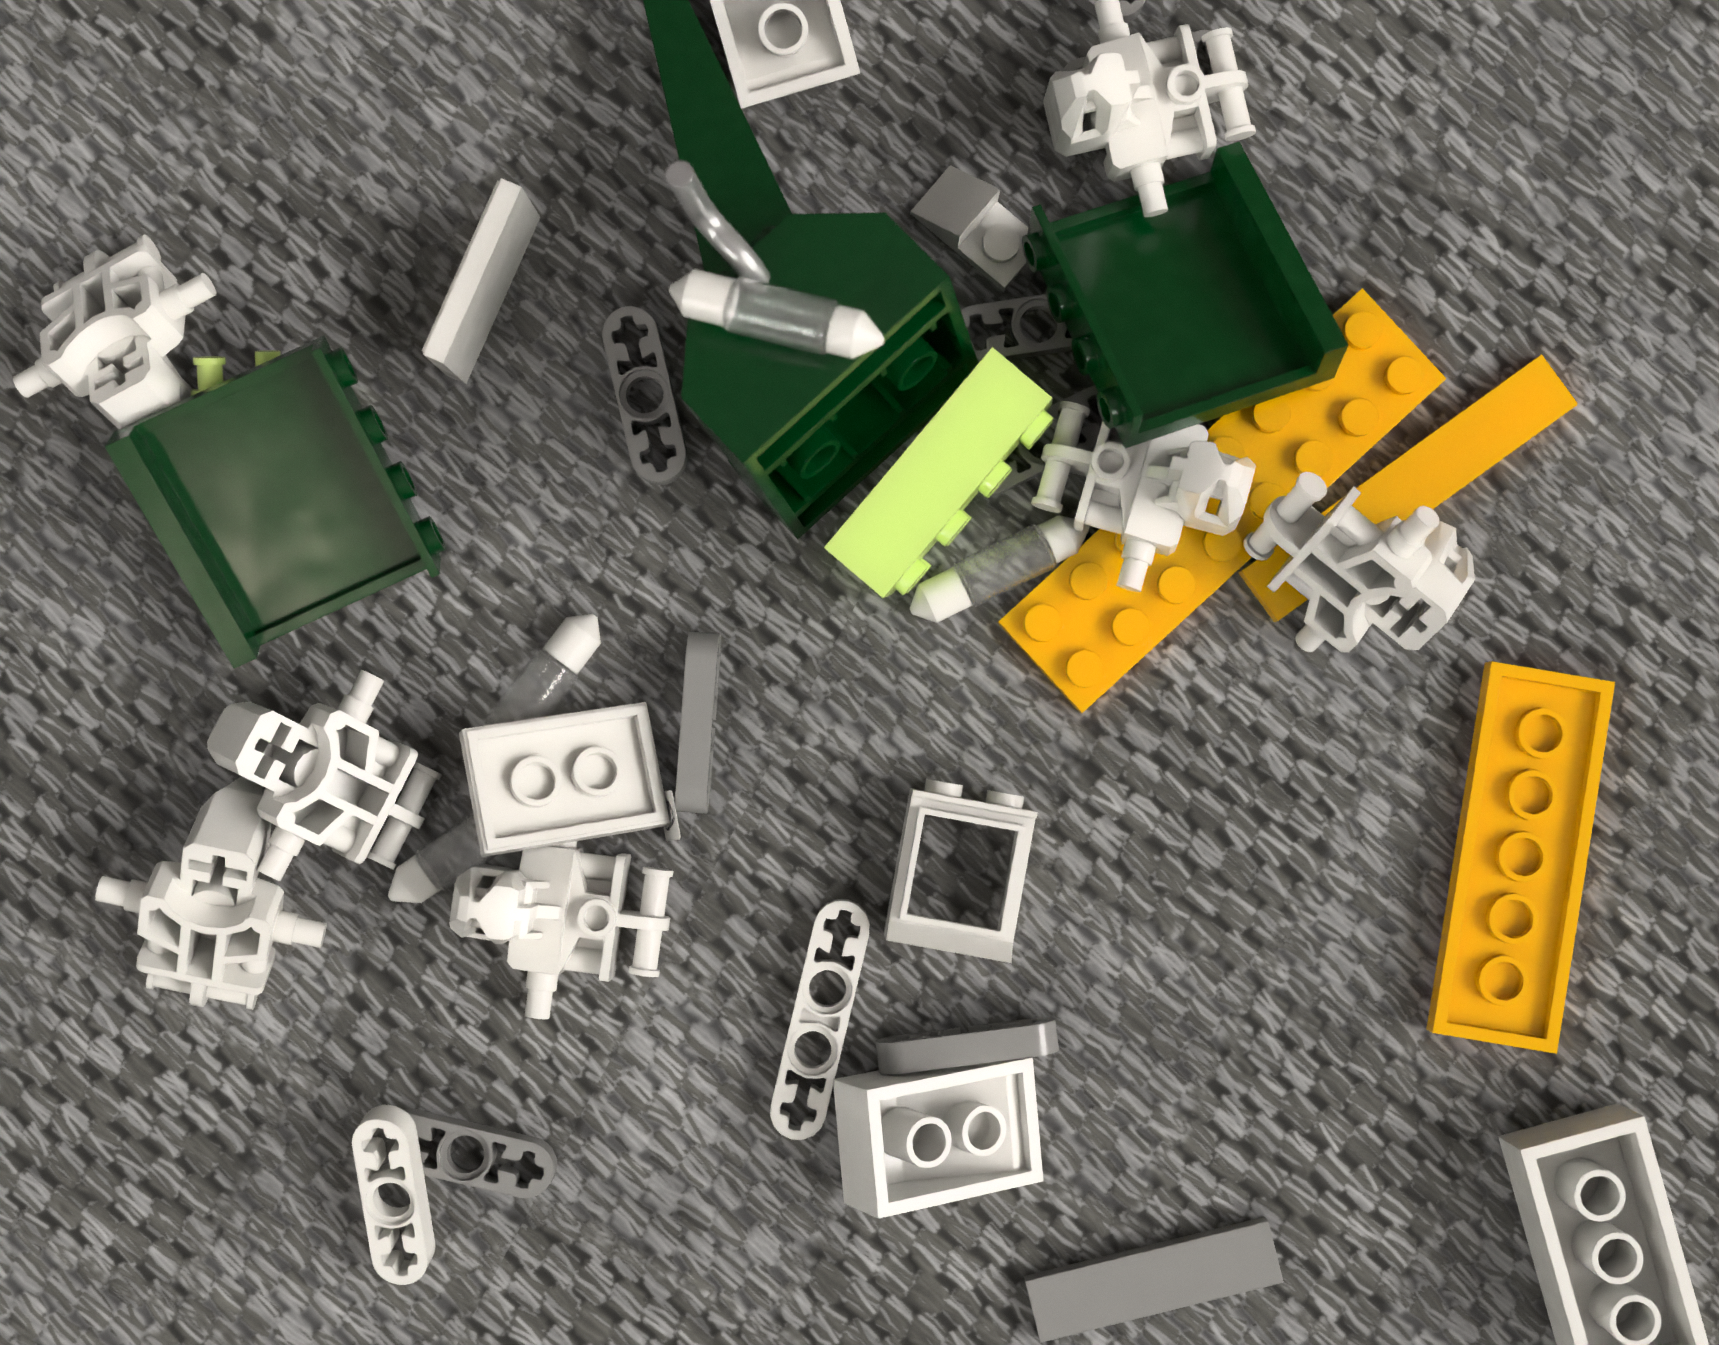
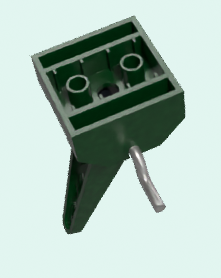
(788, 418)

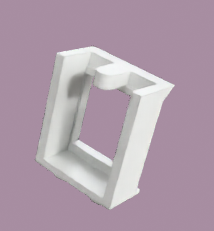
(998, 811)

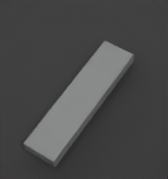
(1153, 1279)

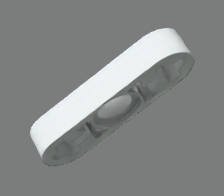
(405, 1170)

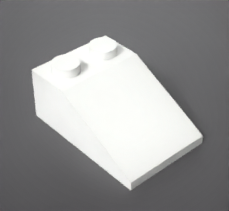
(783, 46)
(936, 1135)

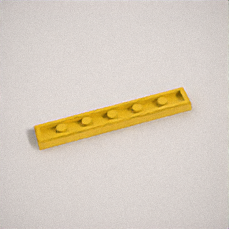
(1439, 463)

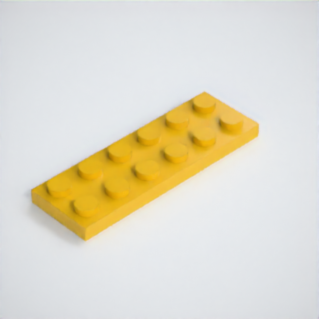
(1520, 857)

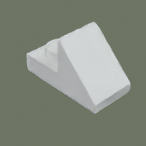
(975, 225)

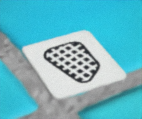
(672, 829)

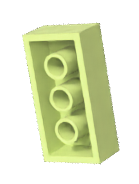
(941, 474)

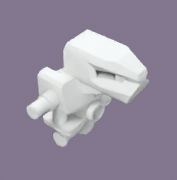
(1146, 102)
(115, 333)
(1144, 488)
(1361, 569)
(325, 777)
(211, 915)
(562, 915)

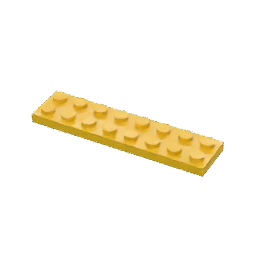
(1093, 632)

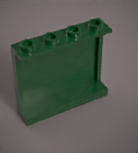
(1186, 305)
(276, 497)

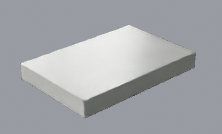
(481, 281)
(563, 778)

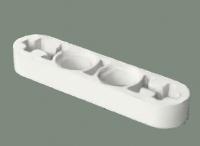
(825, 1019)

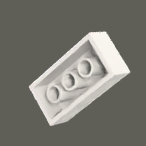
(1602, 1231)

